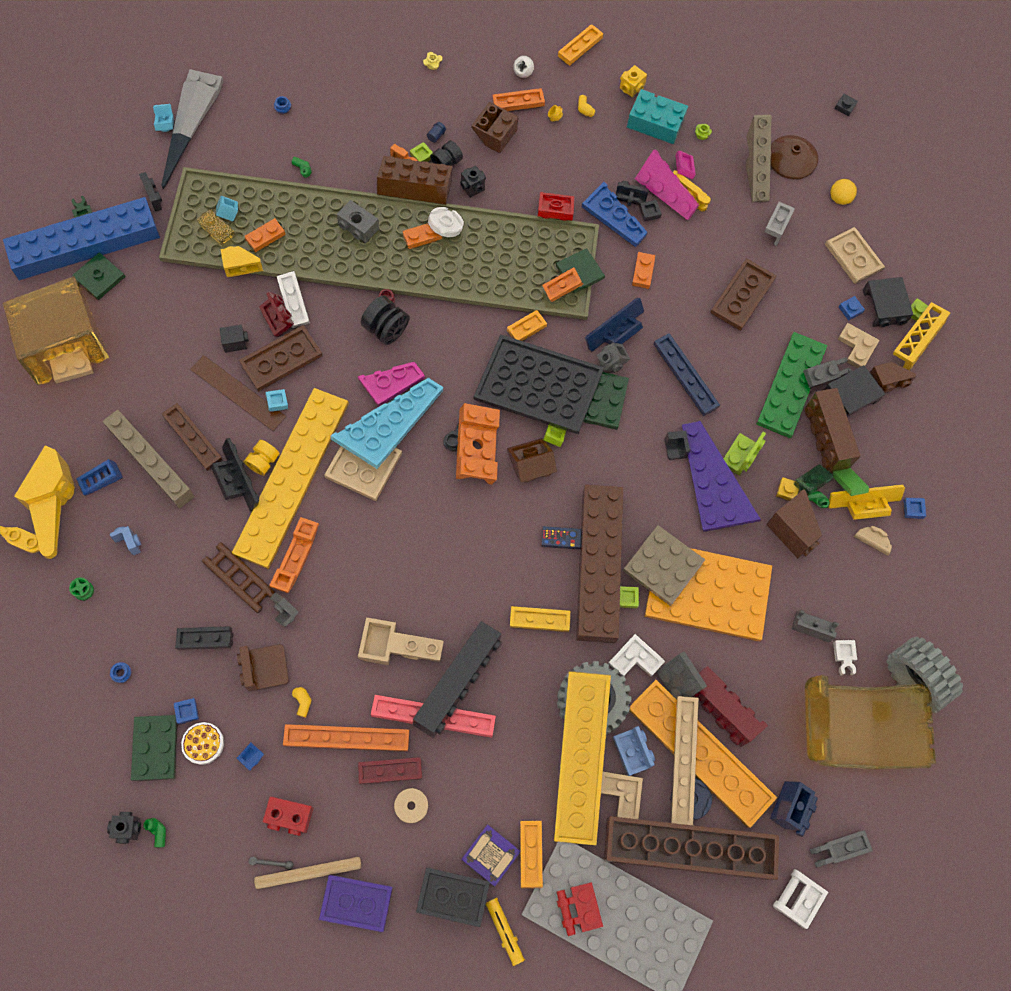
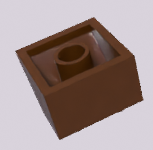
(532, 460)

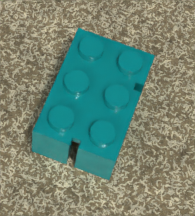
(657, 116)

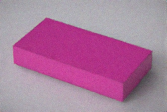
(685, 164)

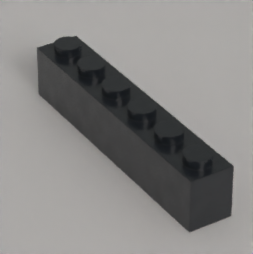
(457, 679)

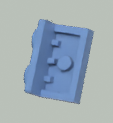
(634, 751)

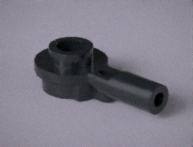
(451, 439)

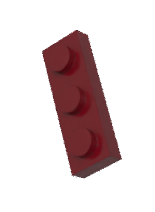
(390, 770)

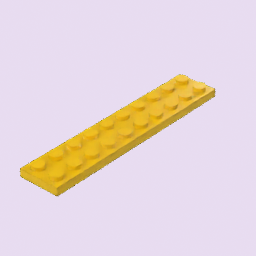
(290, 479)

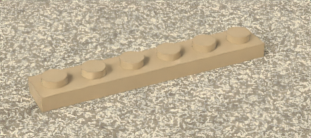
(684, 761)

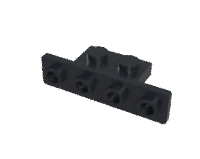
(233, 478)

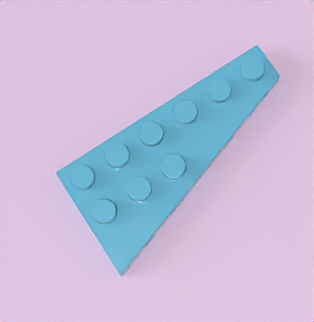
(385, 427)

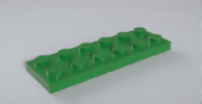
(790, 385)

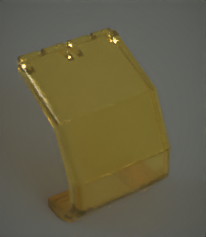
(869, 726)

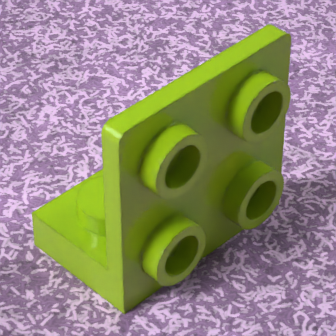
(743, 453)

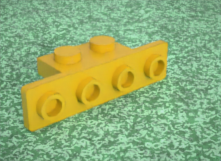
(869, 504)

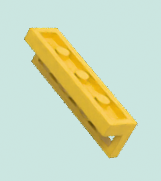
(924, 340)

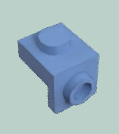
(132, 541)

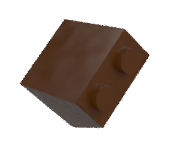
(796, 525)

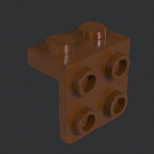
(263, 667)

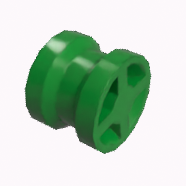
(77, 586)

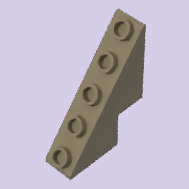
(759, 157)

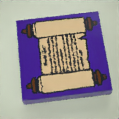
(491, 855)

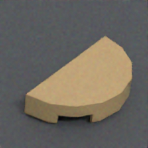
(875, 538)

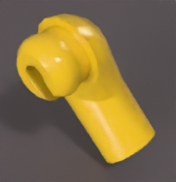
(585, 108)
(303, 699)

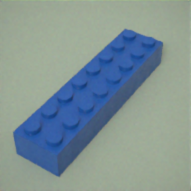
(81, 238)

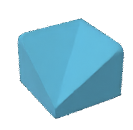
(227, 208)

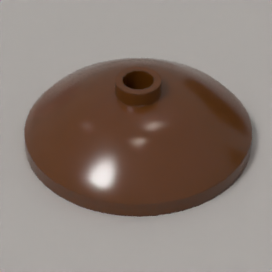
(793, 163)

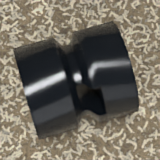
(448, 154)

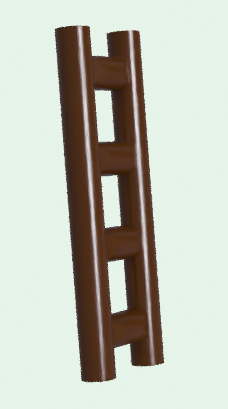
(238, 589)

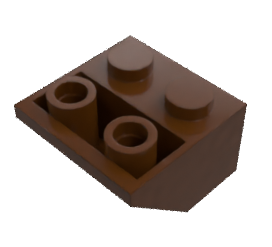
(495, 126)

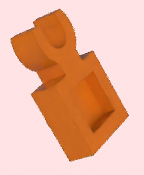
(399, 152)

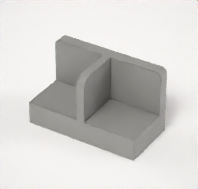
(779, 221)

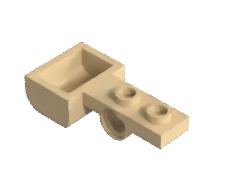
(381, 641)

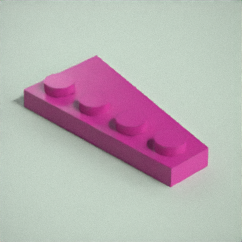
(666, 185)

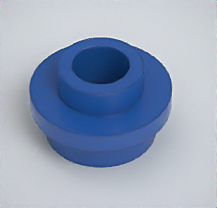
(282, 104)
(116, 668)

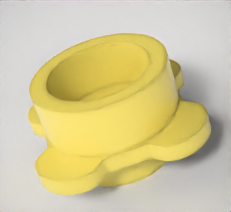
(432, 61)

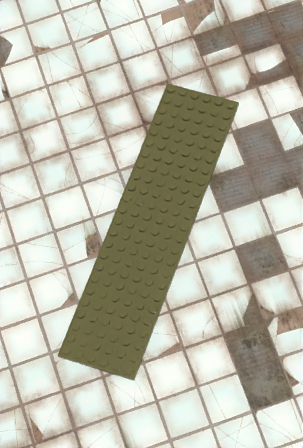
(492, 262)

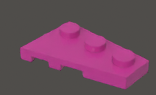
(390, 383)

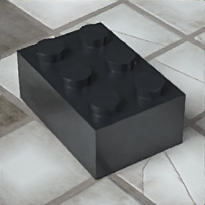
(453, 897)

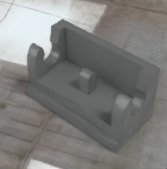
(814, 626)

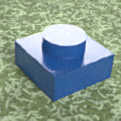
(851, 308)
(914, 508)
(186, 711)
(250, 756)

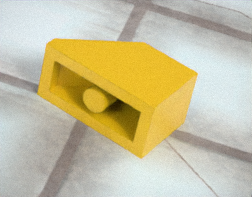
(239, 261)

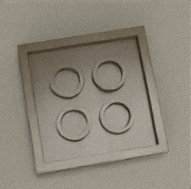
(664, 565)

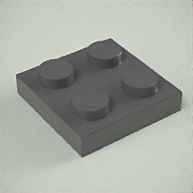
(681, 677)

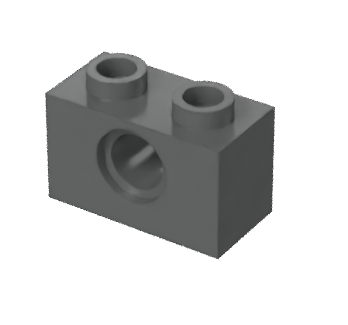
(354, 213)

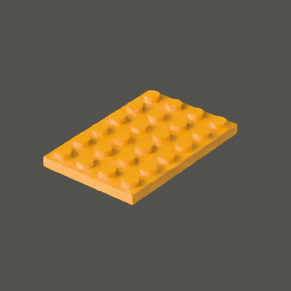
(721, 597)

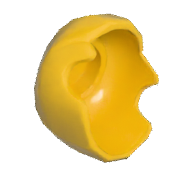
(843, 191)

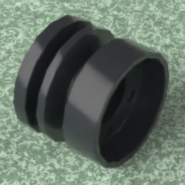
(385, 320)

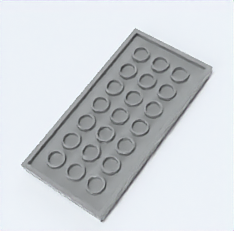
(642, 927)

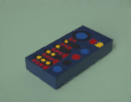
(561, 537)

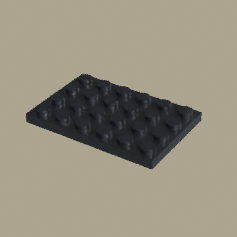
(539, 384)

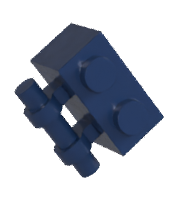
(794, 807)

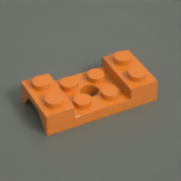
(477, 425)

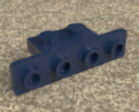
(618, 327)

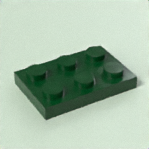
(608, 401)
(154, 748)

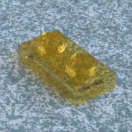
(215, 227)

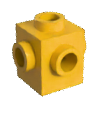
(633, 81)

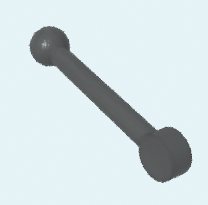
(288, 865)

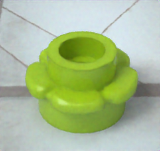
(700, 134)

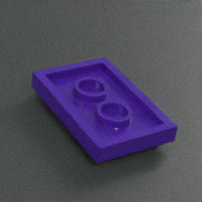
(356, 903)

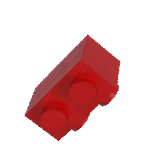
(287, 815)

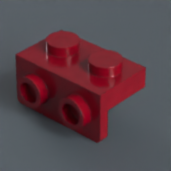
(276, 314)

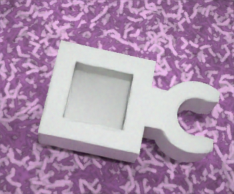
(845, 653)

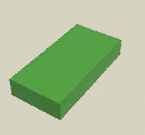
(850, 482)

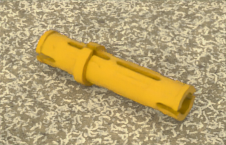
(516, 957)

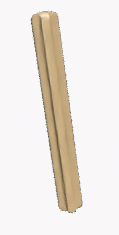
(307, 873)

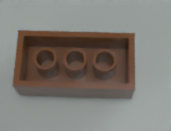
(414, 180)
(832, 430)

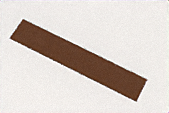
(237, 392)

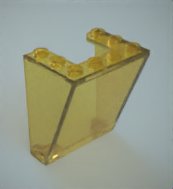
(52, 324)

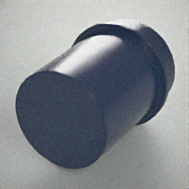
(436, 132)

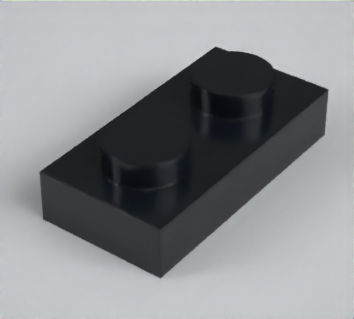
(149, 187)

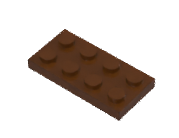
(743, 294)
(280, 358)

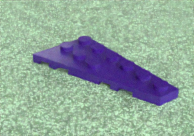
(716, 489)

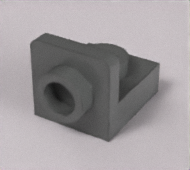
(286, 610)

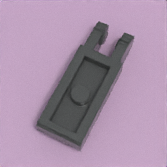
(825, 372)
(843, 848)

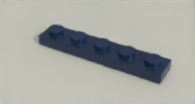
(686, 374)

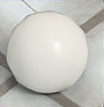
(523, 66)

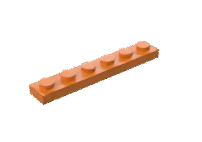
(346, 738)

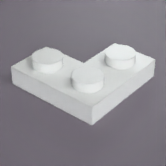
(638, 653)

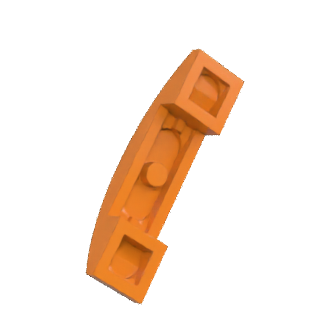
(295, 556)

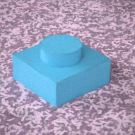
(276, 400)

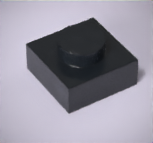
(846, 105)
(650, 210)

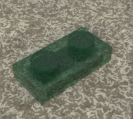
(813, 479)

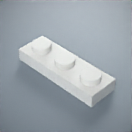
(293, 298)

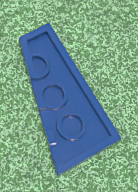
(606, 208)

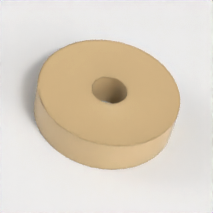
(418, 812)

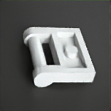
(807, 902)

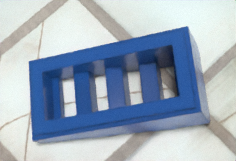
(102, 482)

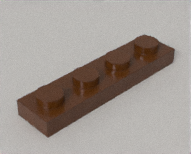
(191, 436)

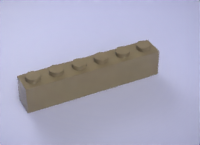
(148, 459)

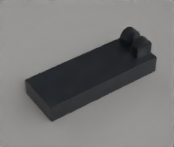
(204, 638)

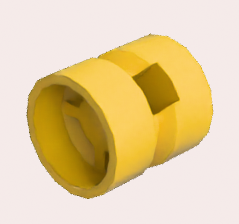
(263, 455)

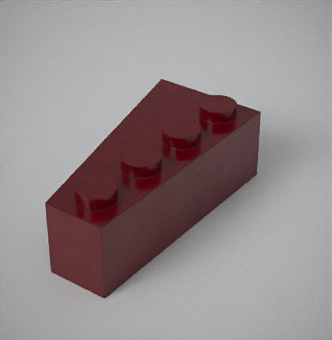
(727, 710)

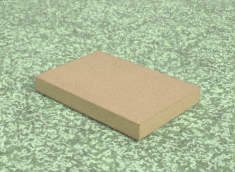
(854, 255)

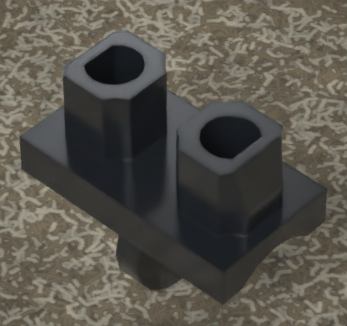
(631, 193)

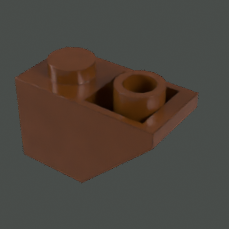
(892, 376)

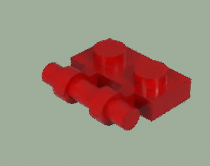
(586, 908)

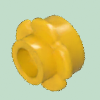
(555, 113)

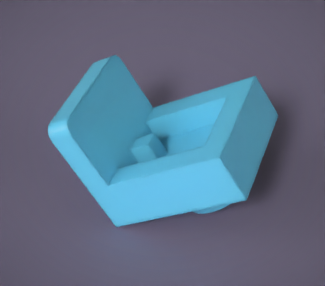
(163, 117)

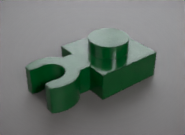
(81, 208)

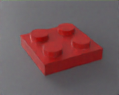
(556, 206)

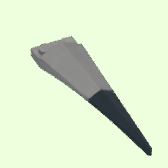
(196, 98)

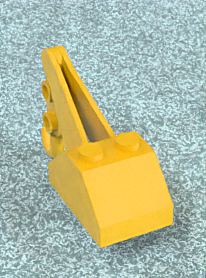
(43, 493)

